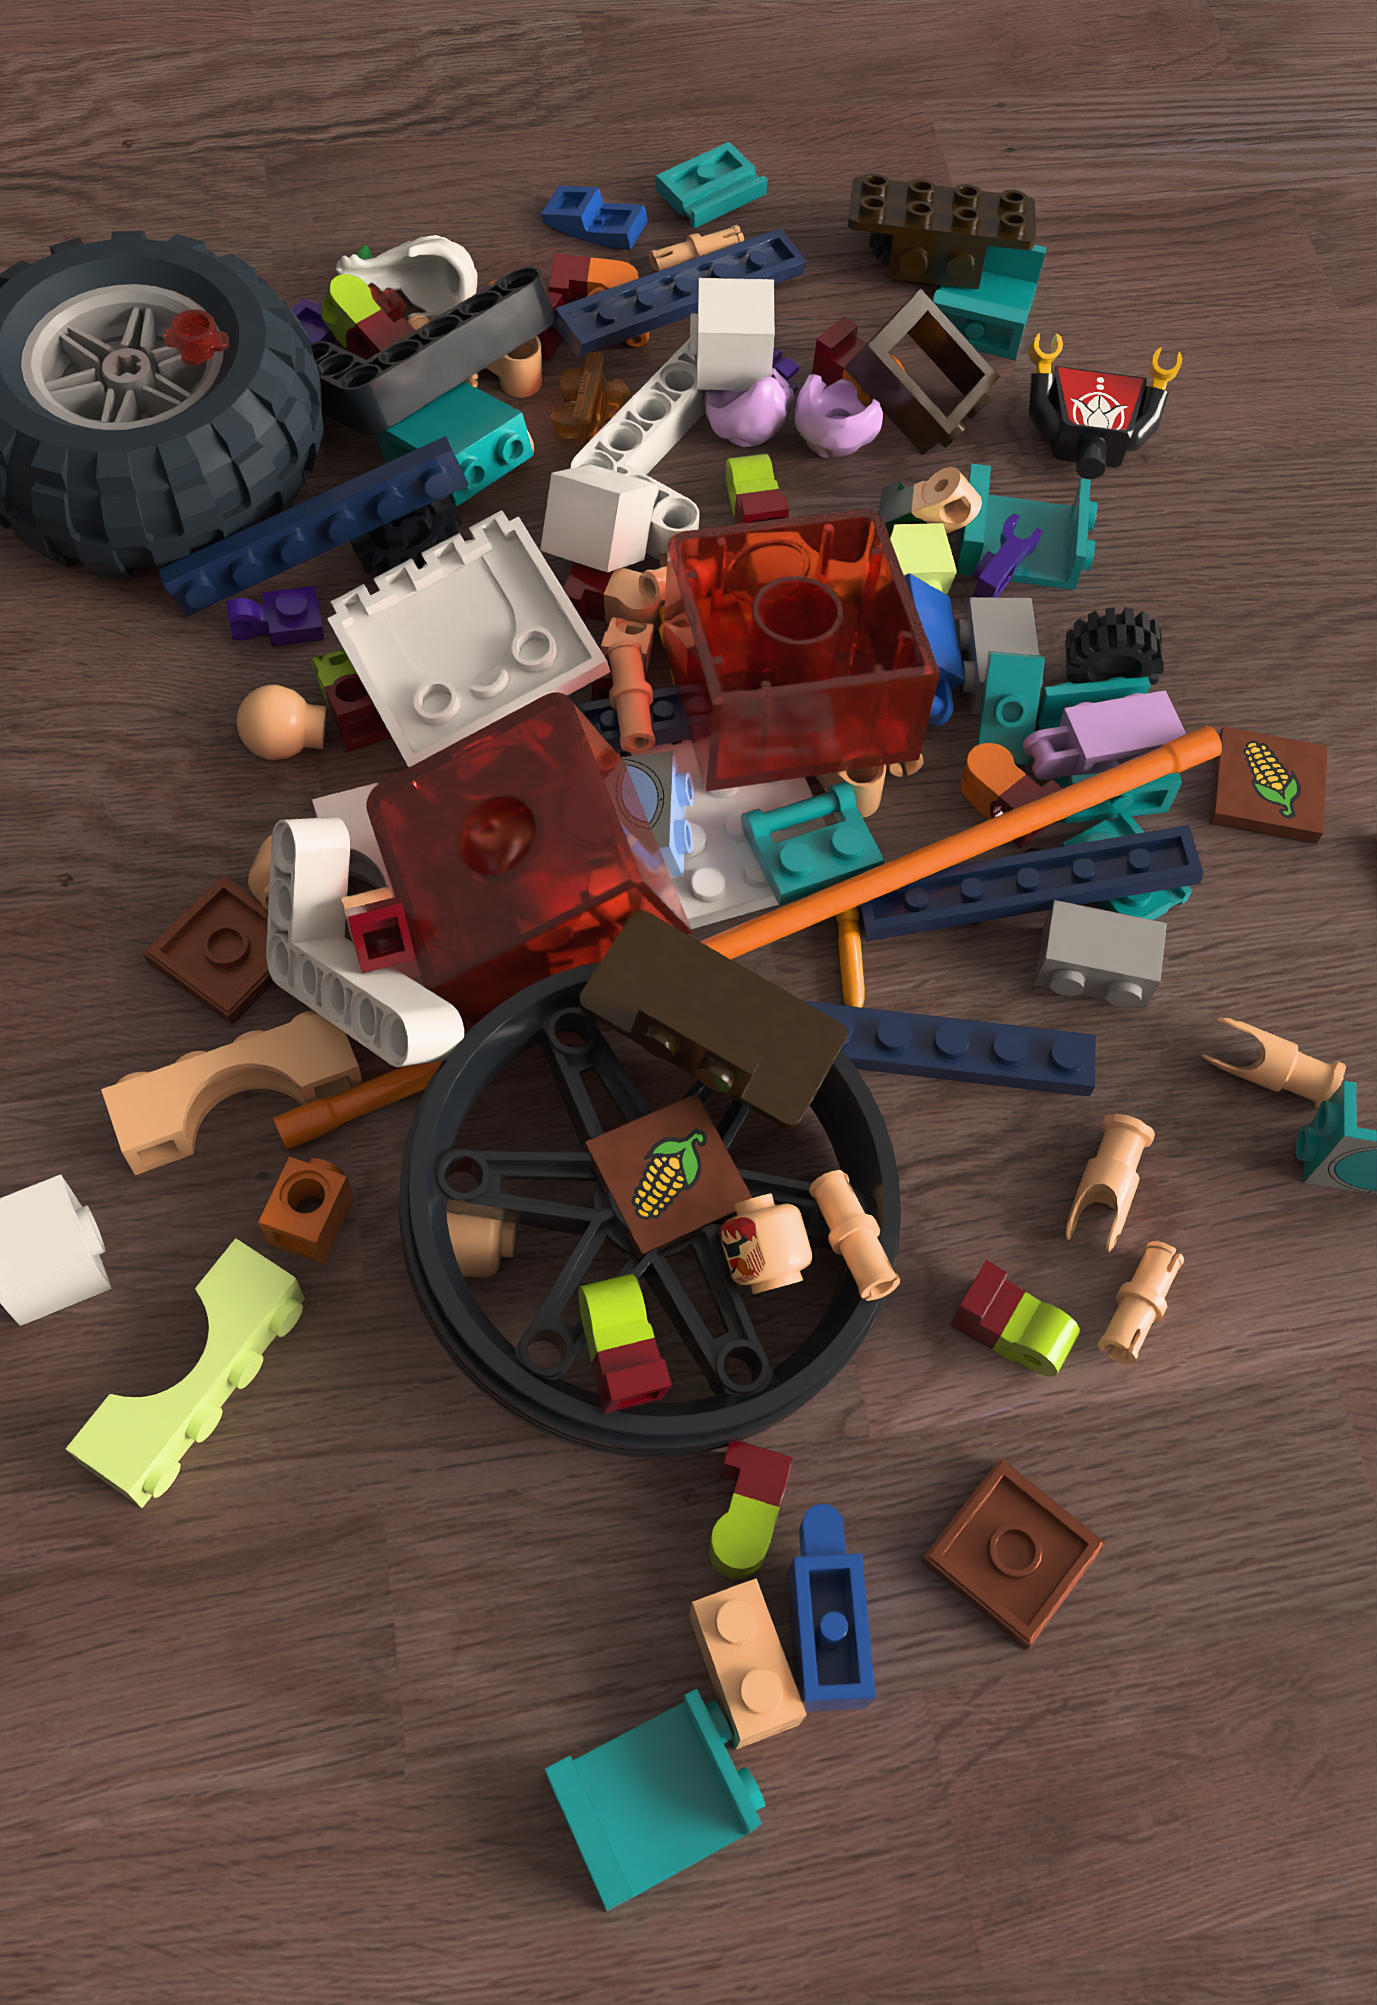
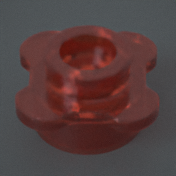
(389, 302)
(195, 336)

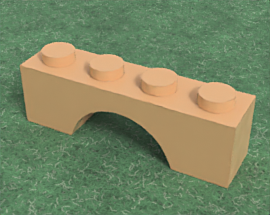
(163, 1109)

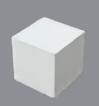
(733, 332)
(598, 517)
(48, 1251)

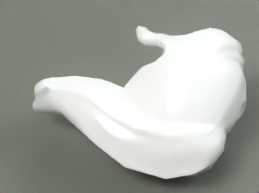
(428, 271)

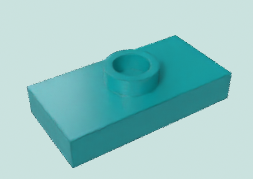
(1010, 701)

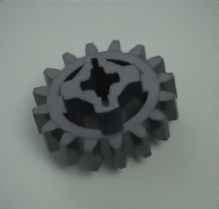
(407, 537)

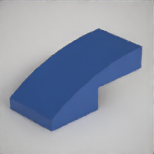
(583, 215)

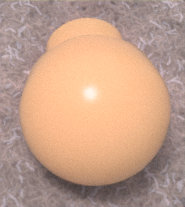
(280, 723)

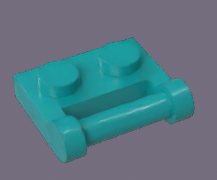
(815, 858)

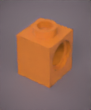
(313, 1232)

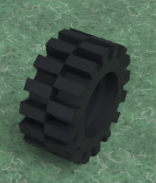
(1114, 647)

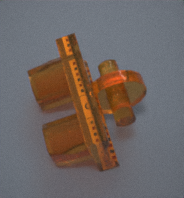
(595, 400)

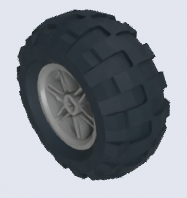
(118, 442)

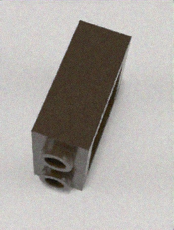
(900, 396)

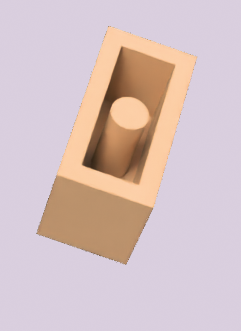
(746, 1663)

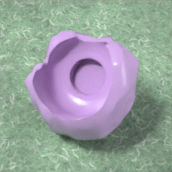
(750, 415)
(835, 418)

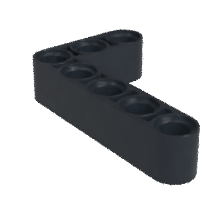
(434, 357)

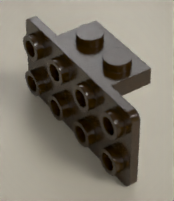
(941, 229)
(713, 1019)

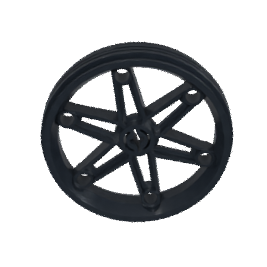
(539, 1394)

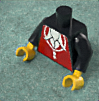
(1094, 413)

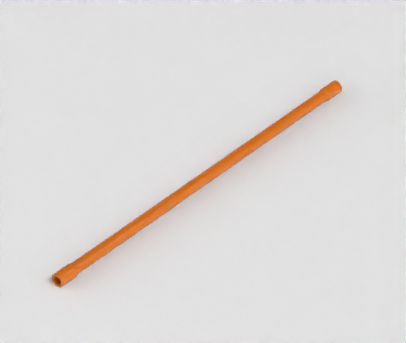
(1174, 756)

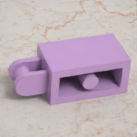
(1103, 735)

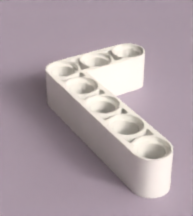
(643, 436)
(320, 965)

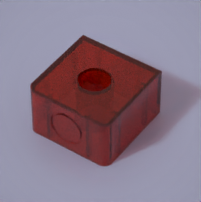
(796, 648)
(518, 854)

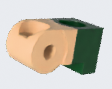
(941, 499)

